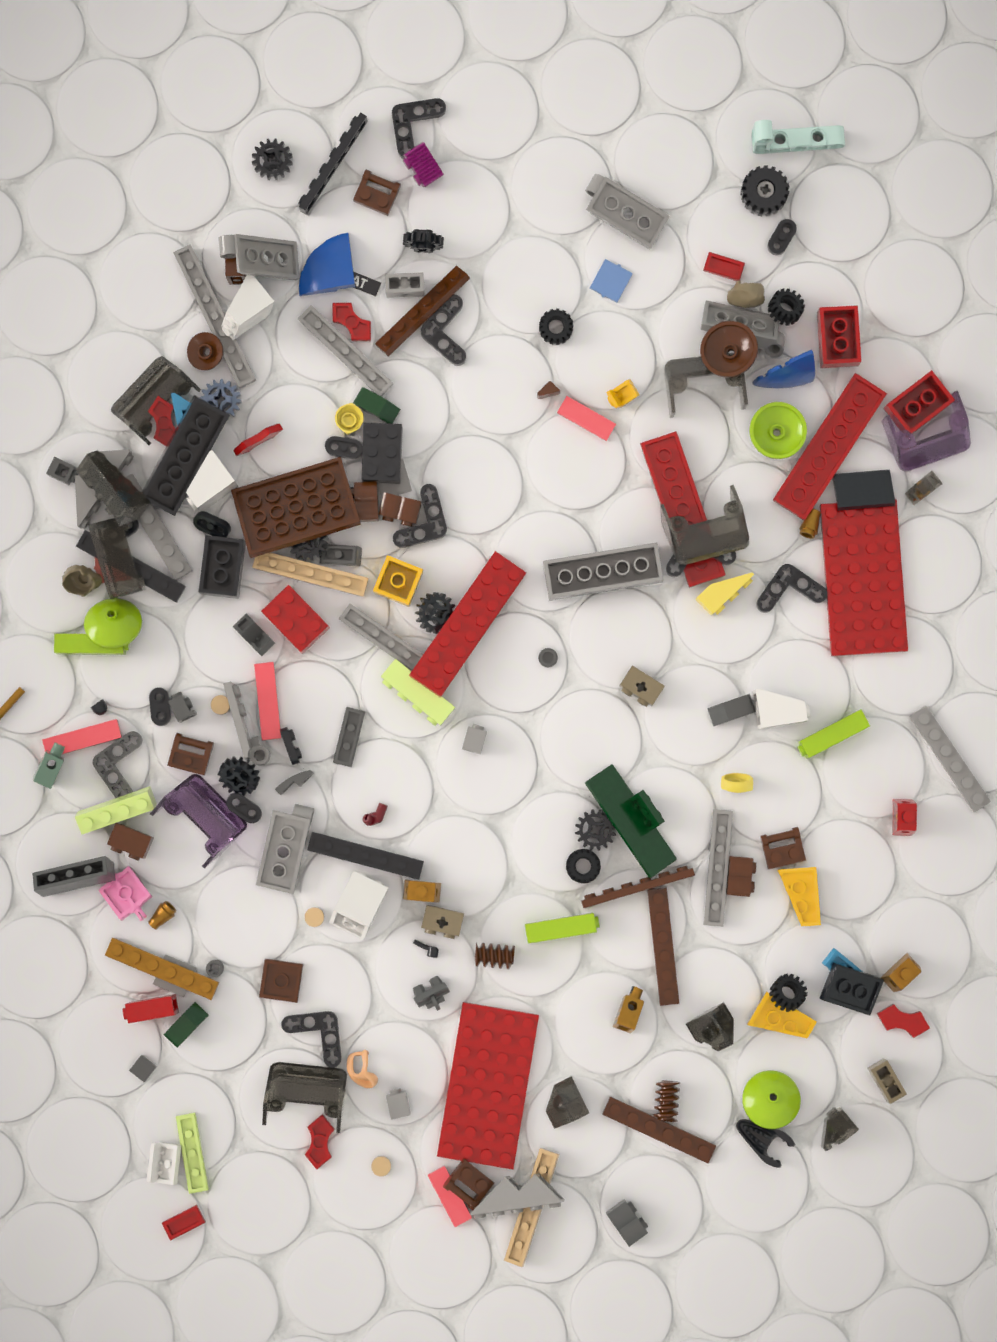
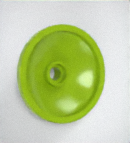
(778, 417)
(114, 630)
(762, 1109)

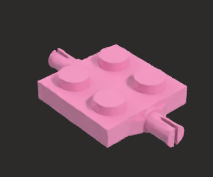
(126, 894)

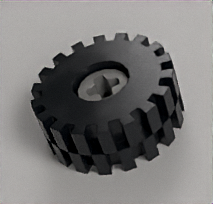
(754, 196)

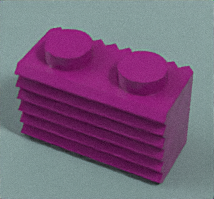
(422, 164)

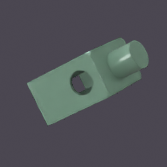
(46, 774)

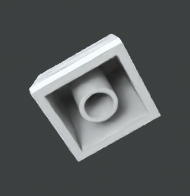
(247, 309)
(210, 483)
(778, 710)
(358, 904)

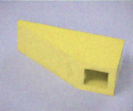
(718, 593)

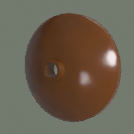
(724, 338)

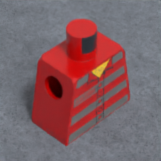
(904, 817)

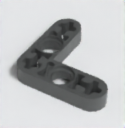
(112, 760)

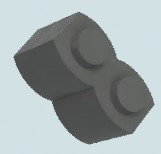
(627, 1223)

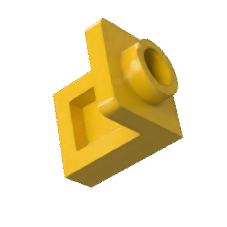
(622, 394)

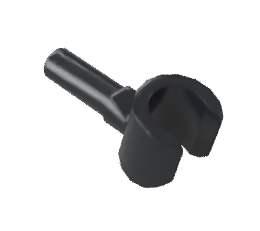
(432, 951)

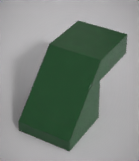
(376, 405)
(186, 1024)

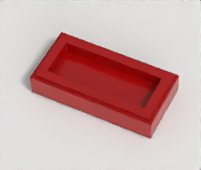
(723, 266)
(183, 1222)

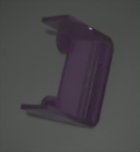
(917, 454)
(207, 811)

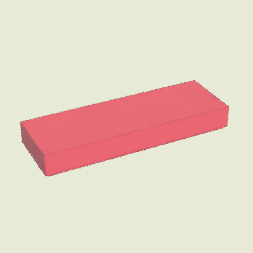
(586, 418)
(452, 1203)

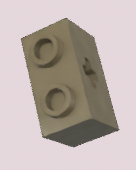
(652, 687)
(434, 913)
(887, 1081)

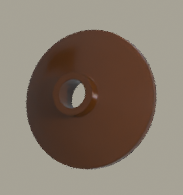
(197, 348)

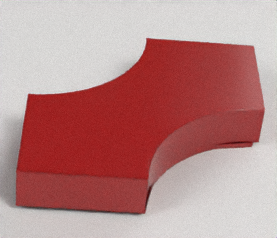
(358, 328)
(161, 412)
(250, 443)
(894, 1018)
(320, 1132)

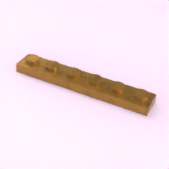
(161, 968)

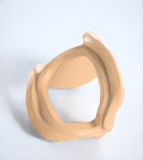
(364, 1078)

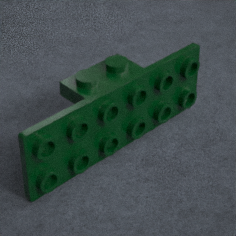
(633, 819)

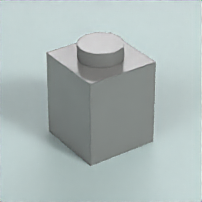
(474, 739)
(398, 1104)

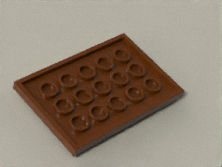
(295, 507)

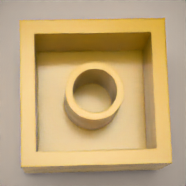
(398, 581)

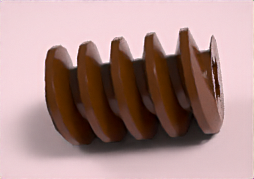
(494, 955)
(667, 1100)

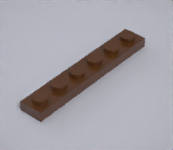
(422, 310)
(629, 888)
(663, 946)
(659, 1129)

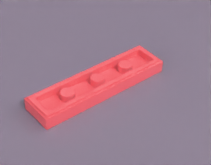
(267, 701)
(85, 737)

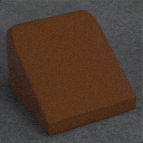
(548, 391)

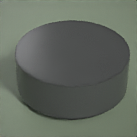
(548, 657)

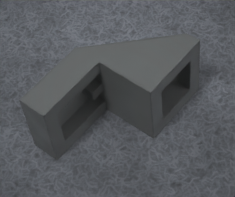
(253, 634)
(731, 710)

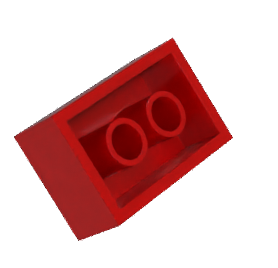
(839, 336)
(919, 403)
(295, 619)

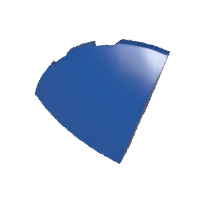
(328, 267)
(795, 373)

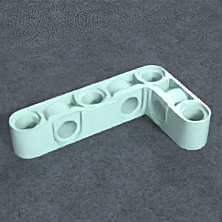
(795, 139)

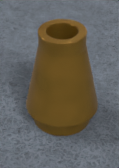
(809, 527)
(162, 914)

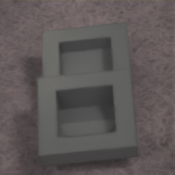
(299, 779)

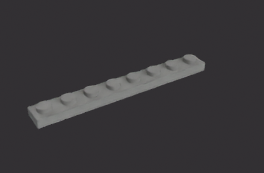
(214, 315)

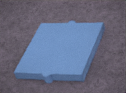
(611, 280)

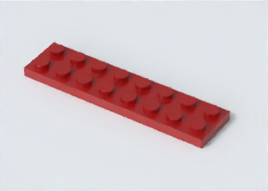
(829, 446)
(679, 495)
(467, 624)

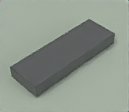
(349, 737)

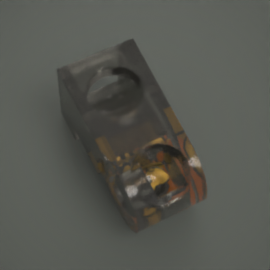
(923, 487)

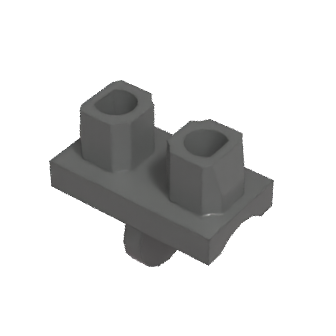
(433, 996)

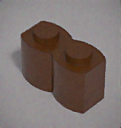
(366, 500)
(400, 508)
(740, 876)

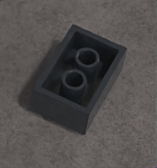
(382, 453)
(222, 566)

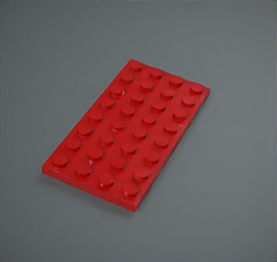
(863, 580)
(488, 1085)

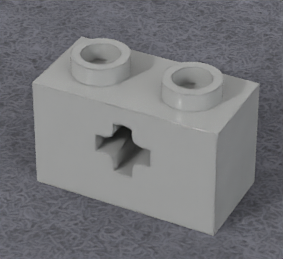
(404, 285)

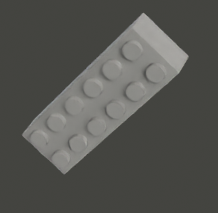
(603, 571)

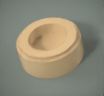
(220, 705)
(314, 917)
(381, 1166)

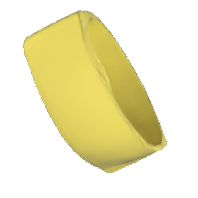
(349, 418)
(737, 782)

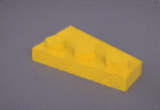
(803, 892)
(773, 1019)

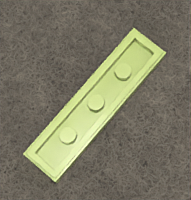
(192, 1153)

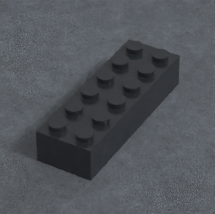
(184, 454)

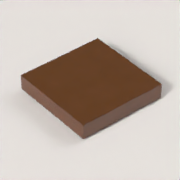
(281, 980)

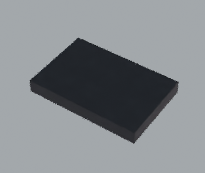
(863, 490)
(851, 989)

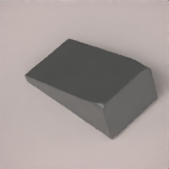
(341, 555)

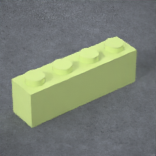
(423, 700)
(115, 810)

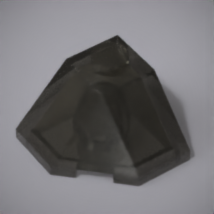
(713, 1027)
(565, 1103)
(836, 1128)

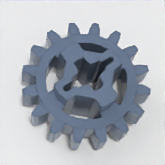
(229, 401)

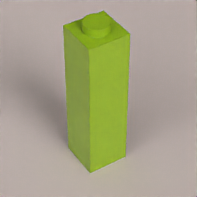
(83, 645)
(833, 734)
(561, 927)

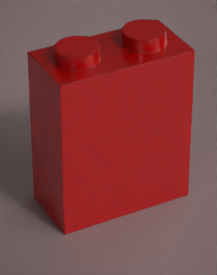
(151, 1008)

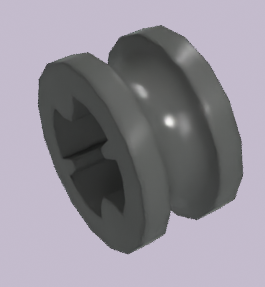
(208, 967)

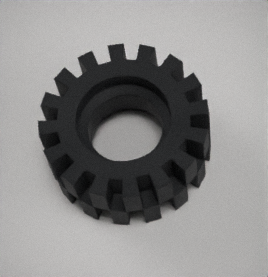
(781, 314)
(556, 315)
(571, 866)
(781, 999)

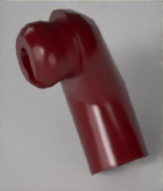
(375, 817)

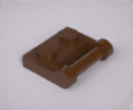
(374, 198)
(187, 760)
(785, 854)
(471, 1178)

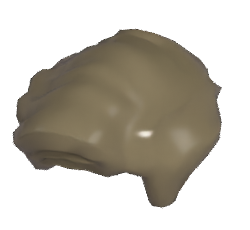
(746, 295)
(80, 580)

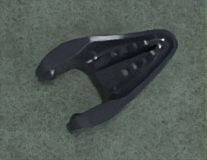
(761, 1138)

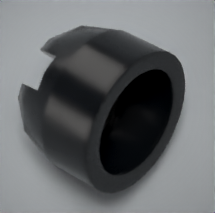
(100, 707)

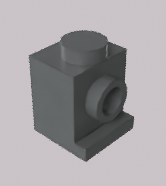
(56, 468)
(181, 707)

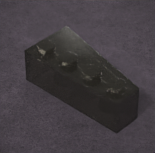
(112, 488)

